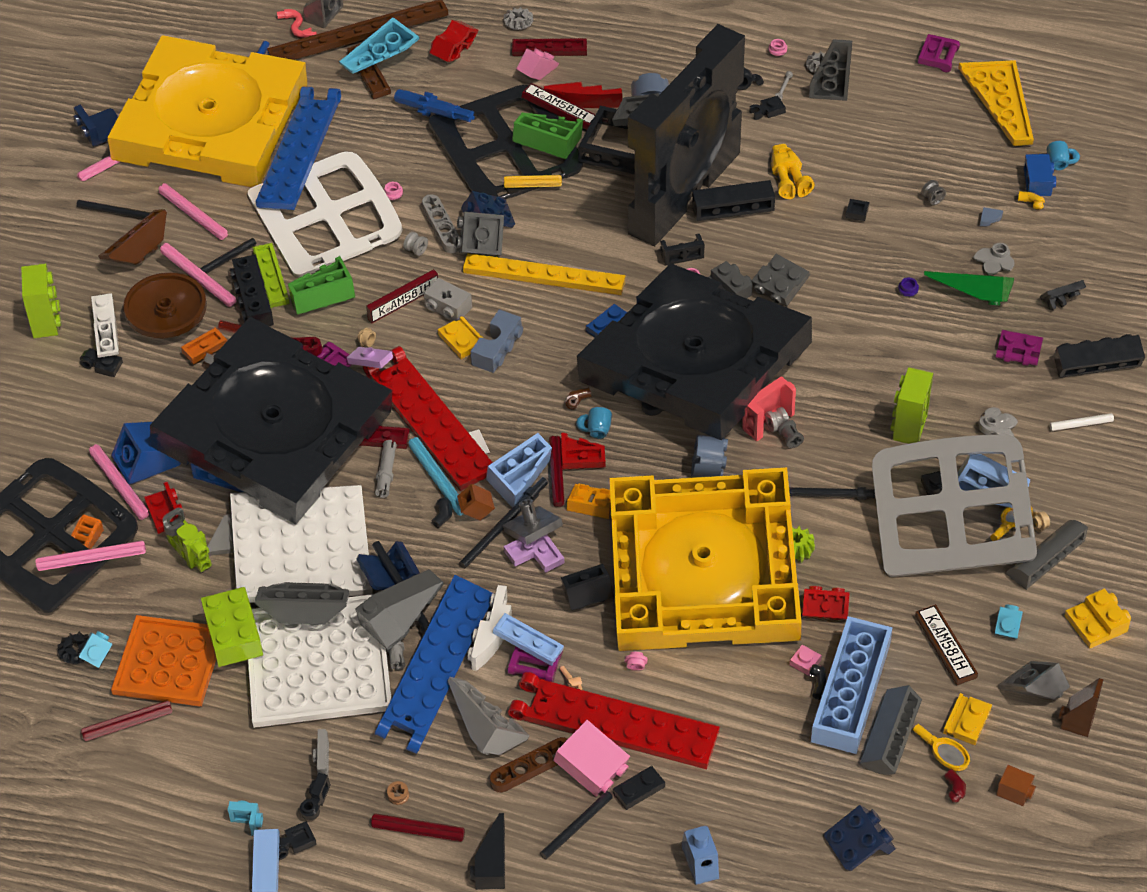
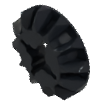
(66, 651)

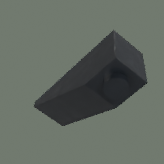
(490, 858)

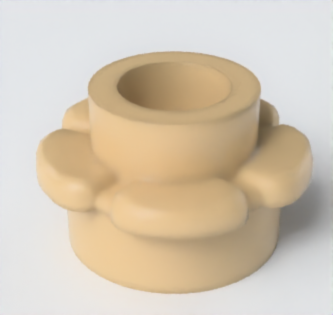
(366, 337)
(1040, 521)

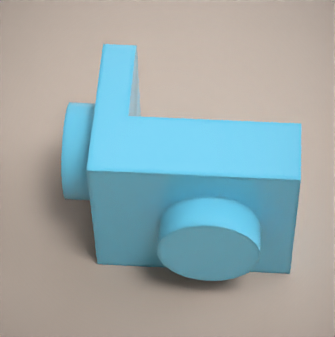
(1008, 621)
(95, 648)
(246, 813)

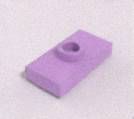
(370, 357)

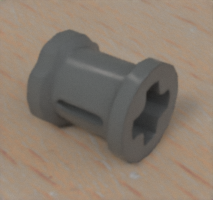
(790, 433)

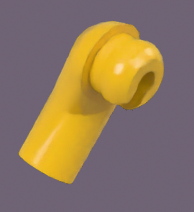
(1037, 200)

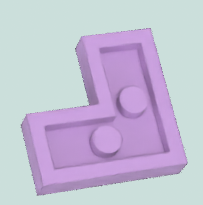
(541, 549)

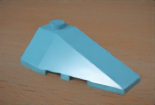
(382, 44)

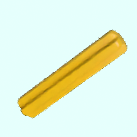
(532, 181)

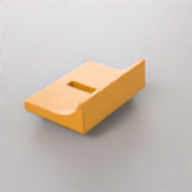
(579, 501)

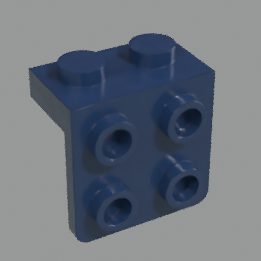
(97, 126)
(488, 204)
(376, 572)
(858, 837)

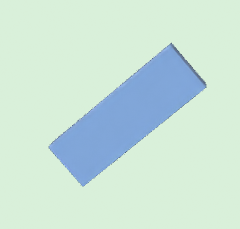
(528, 639)
(265, 860)

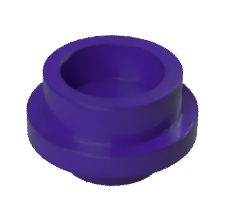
(908, 287)

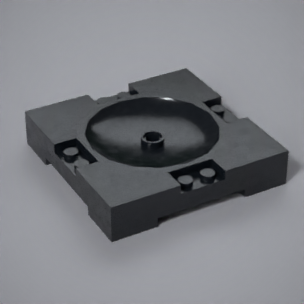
(686, 135)
(695, 349)
(271, 419)

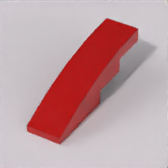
(587, 96)

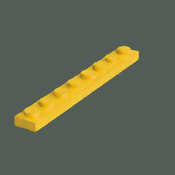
(544, 274)

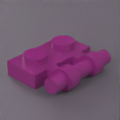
(1019, 347)

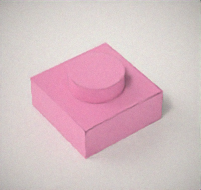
(804, 659)

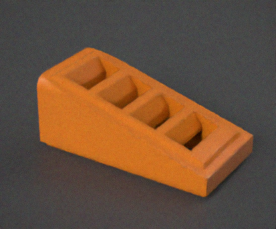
(89, 526)

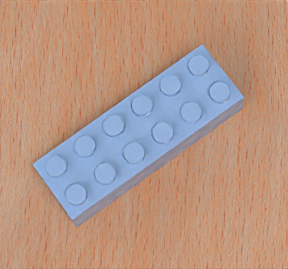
(851, 685)

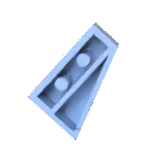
(519, 468)
(983, 473)

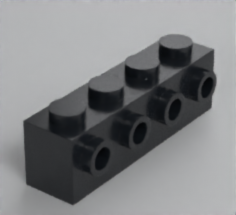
(733, 200)
(251, 290)
(1099, 355)

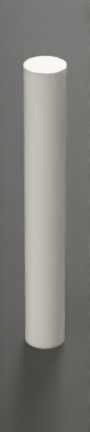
(1073, 423)

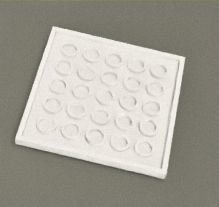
(312, 551)
(317, 670)

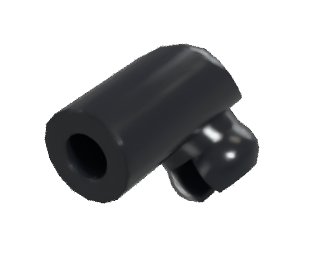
(445, 512)
(820, 682)

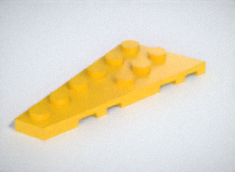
(1002, 94)

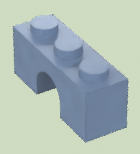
(491, 353)

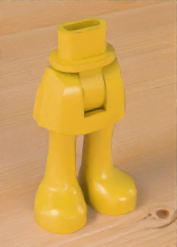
(786, 162)

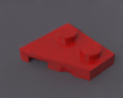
(581, 453)

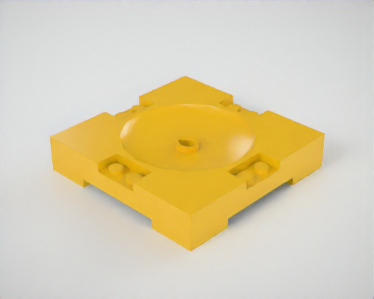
(208, 111)
(736, 593)

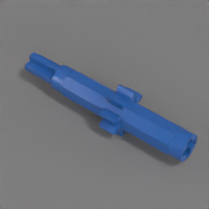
(430, 104)

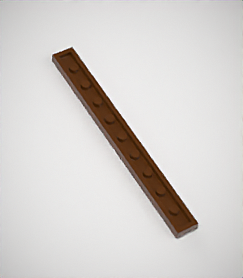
(357, 31)

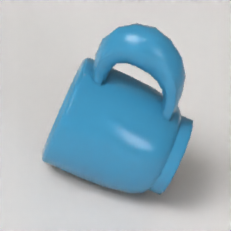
(1060, 153)
(598, 422)

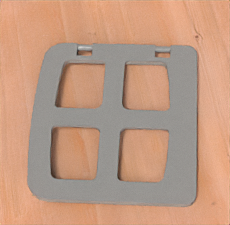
(952, 502)

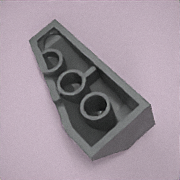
(833, 73)
(393, 610)

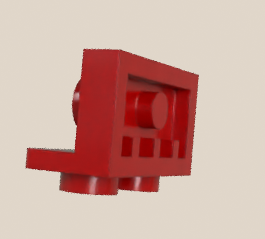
(161, 504)
(825, 604)

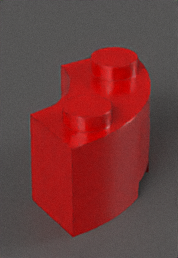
(453, 41)

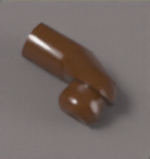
(576, 396)

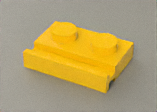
(459, 337)
(967, 719)

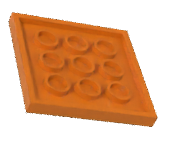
(166, 661)

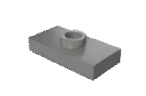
(321, 754)

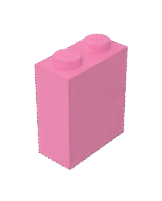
(592, 759)

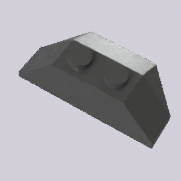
(302, 602)

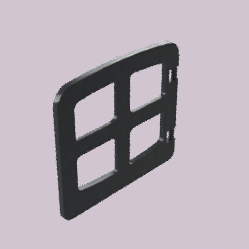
(465, 158)
(51, 530)

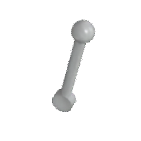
(789, 74)

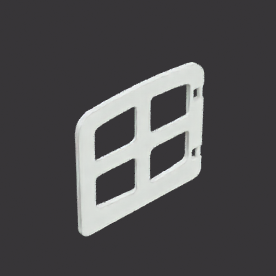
(330, 210)

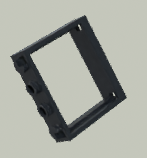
(604, 156)

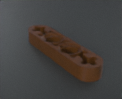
(527, 761)

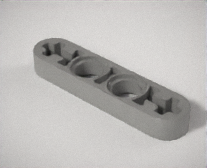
(438, 224)

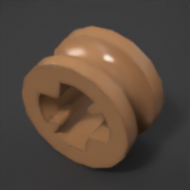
(398, 786)

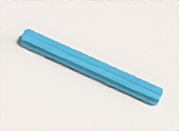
(435, 473)

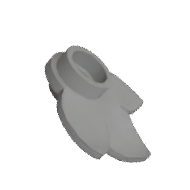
(995, 258)
(997, 423)

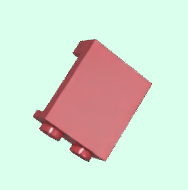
(775, 395)

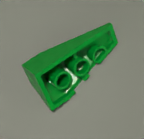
(989, 288)

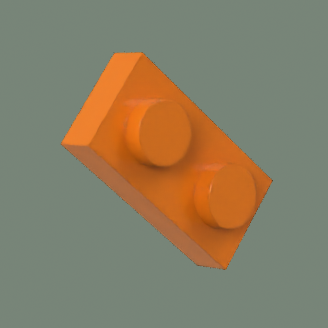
(206, 343)

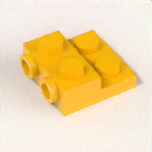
(1098, 618)

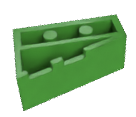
(546, 134)
(322, 288)

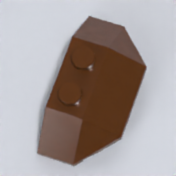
(139, 240)

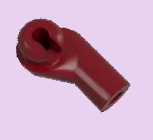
(958, 786)

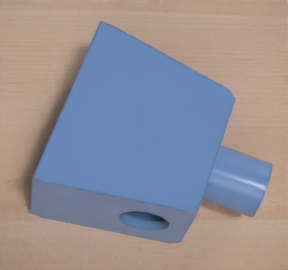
(698, 847)

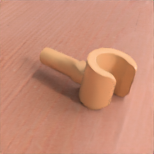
(572, 682)

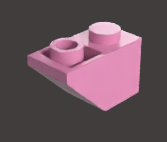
(537, 64)

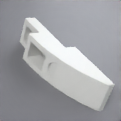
(105, 325)
(485, 641)

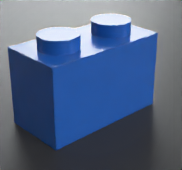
(1039, 174)

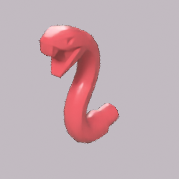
(290, 13)

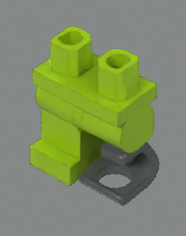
(187, 540)

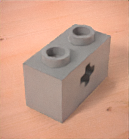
(447, 300)

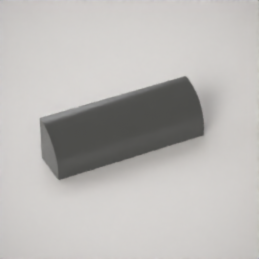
(1049, 553)
(891, 730)

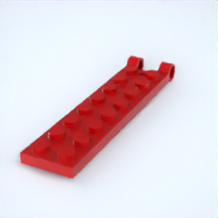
(432, 421)
(621, 721)

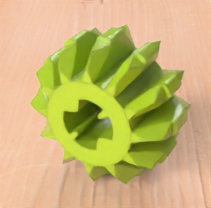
(803, 543)

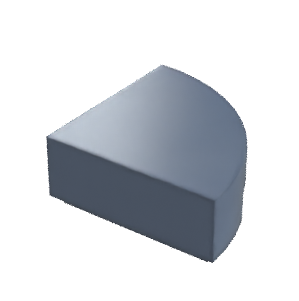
(990, 216)

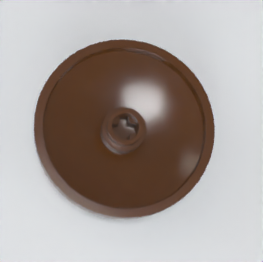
(165, 305)

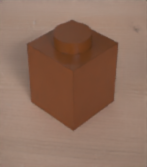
(475, 502)
(1016, 785)

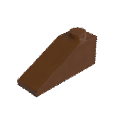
(1081, 709)

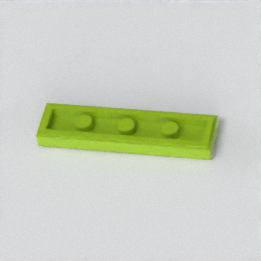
(271, 275)

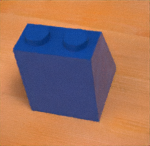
(136, 456)

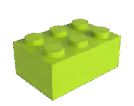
(40, 300)
(911, 405)
(231, 626)

